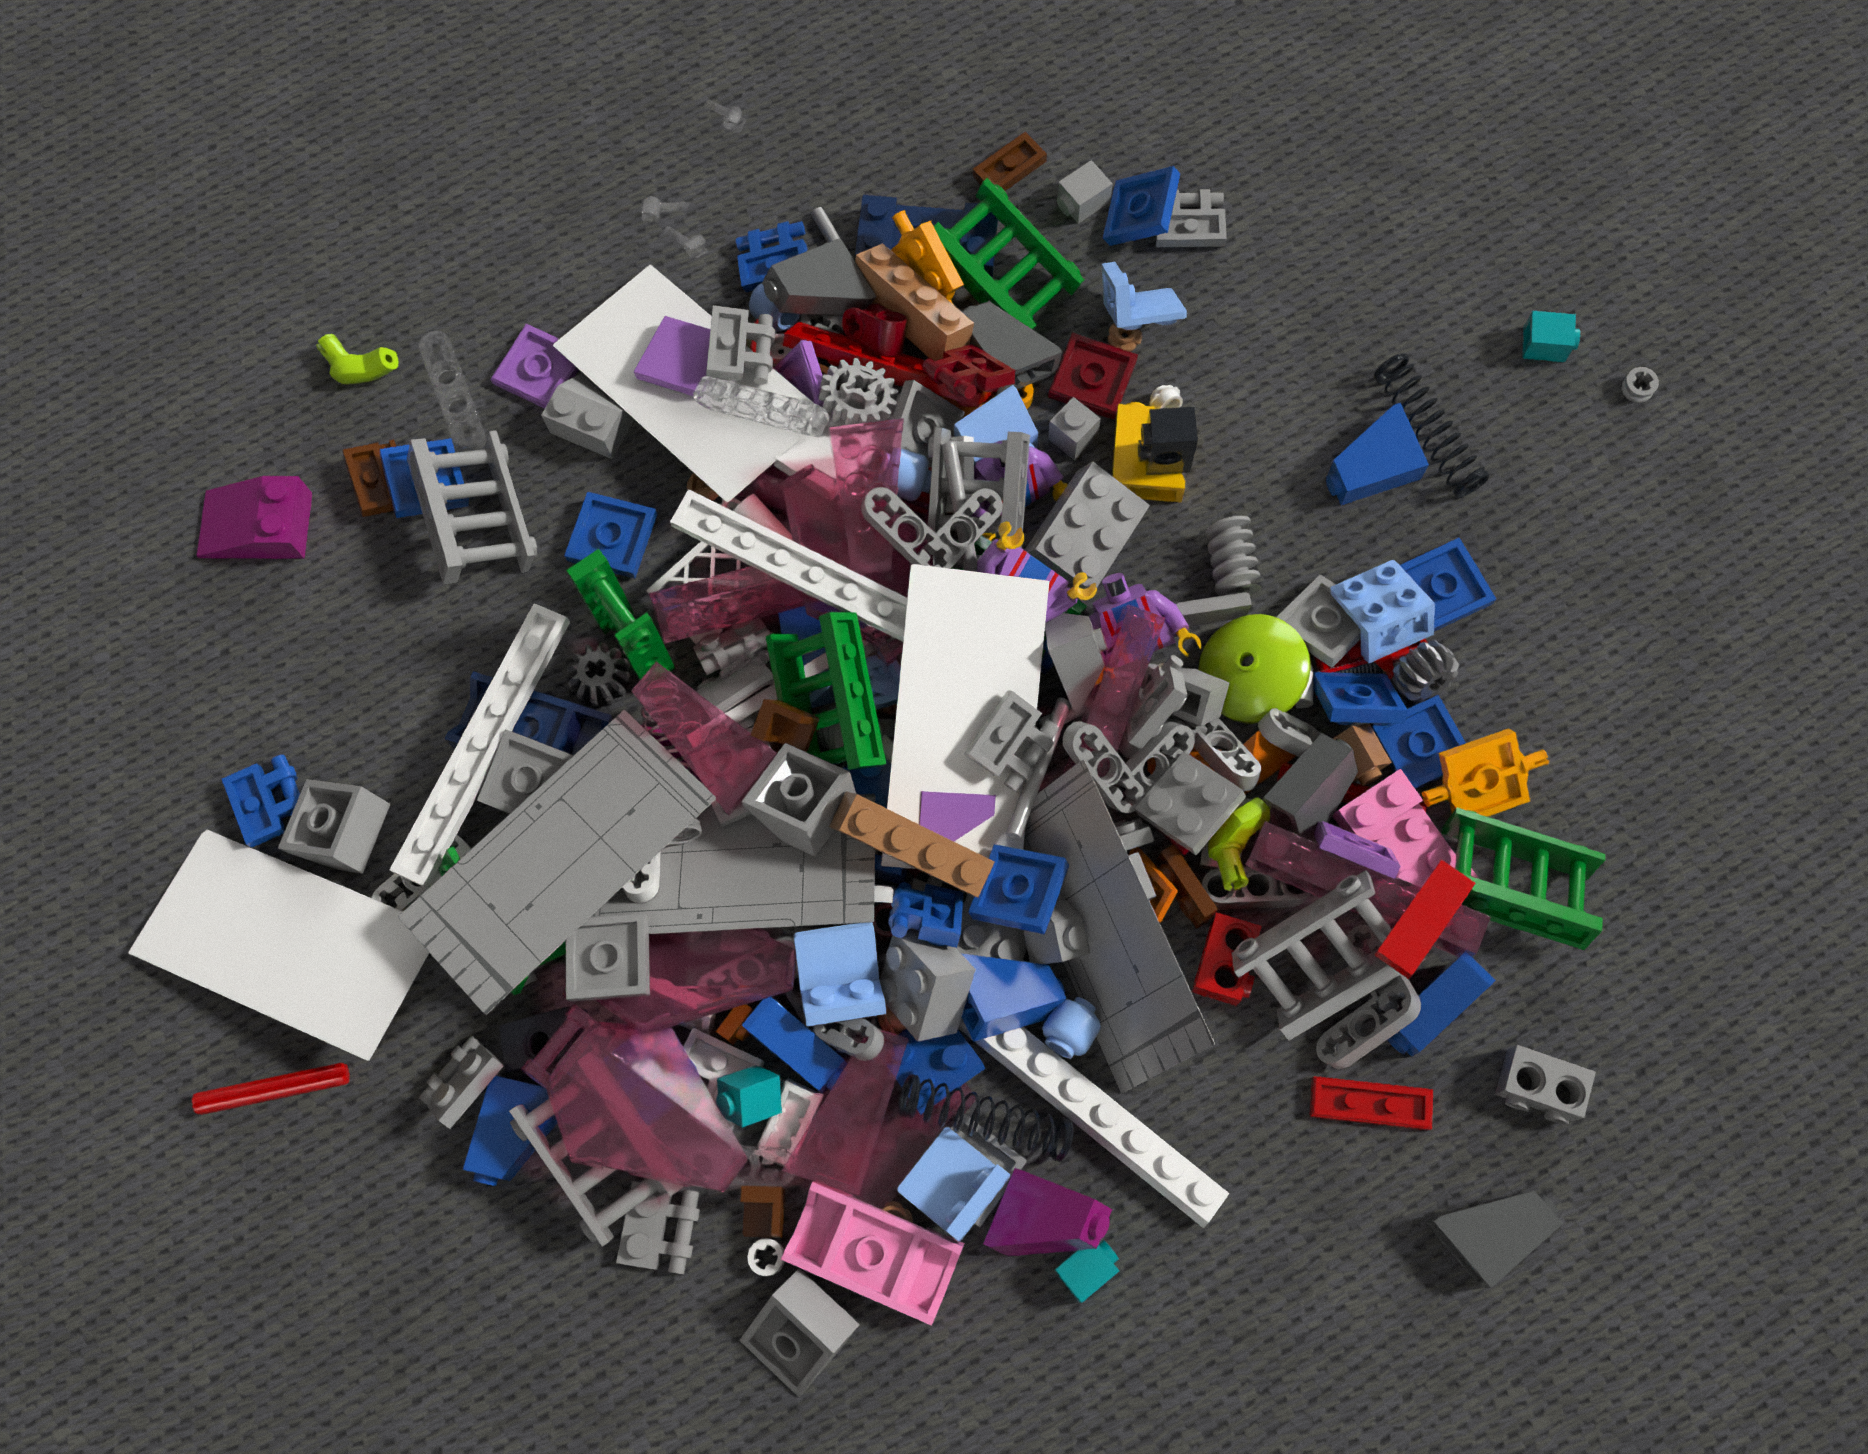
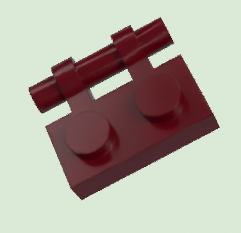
(969, 367)

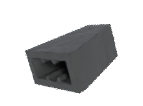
(818, 282)
(1013, 344)
(1312, 787)
(1496, 1234)

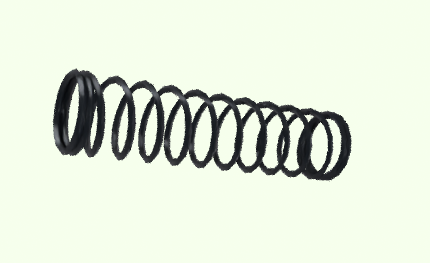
(1479, 473)
(910, 1109)

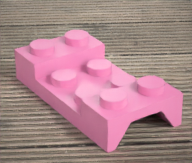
(1396, 820)
(873, 1252)

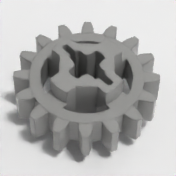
(858, 393)

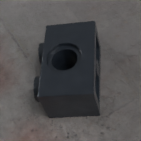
(1168, 440)
(528, 1036)

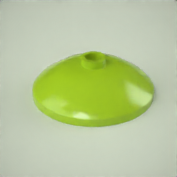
(1275, 676)

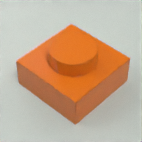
(732, 1028)

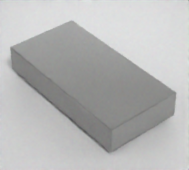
(1215, 608)

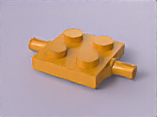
(926, 255)
(1485, 775)

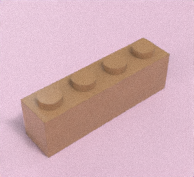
(931, 319)
(911, 843)

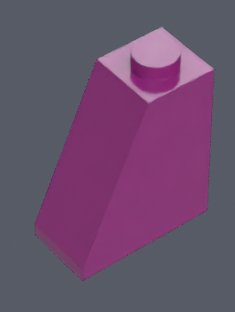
(1045, 1218)

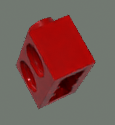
(1218, 957)

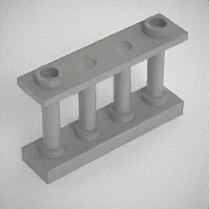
(1011, 488)
(443, 526)
(1330, 992)
(593, 1224)

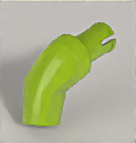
(356, 368)
(1231, 839)

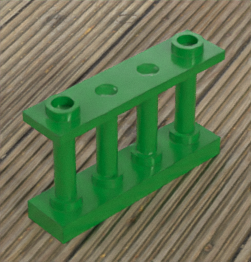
(971, 266)
(613, 612)
(850, 686)
(1516, 909)

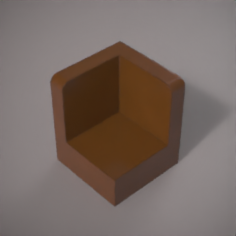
(785, 724)
(763, 1211)

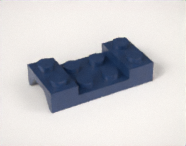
(878, 226)
(543, 719)

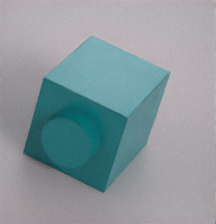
(1550, 336)
(749, 1095)
(1088, 1270)

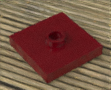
(1093, 375)

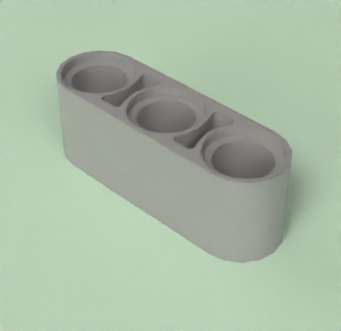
(1275, 894)

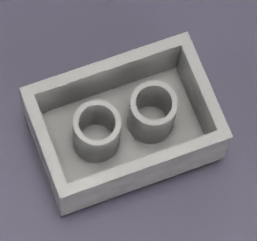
(1087, 526)

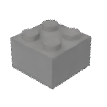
(925, 985)

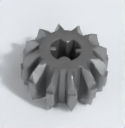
(1425, 671)
(597, 686)

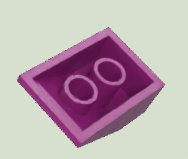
(256, 519)

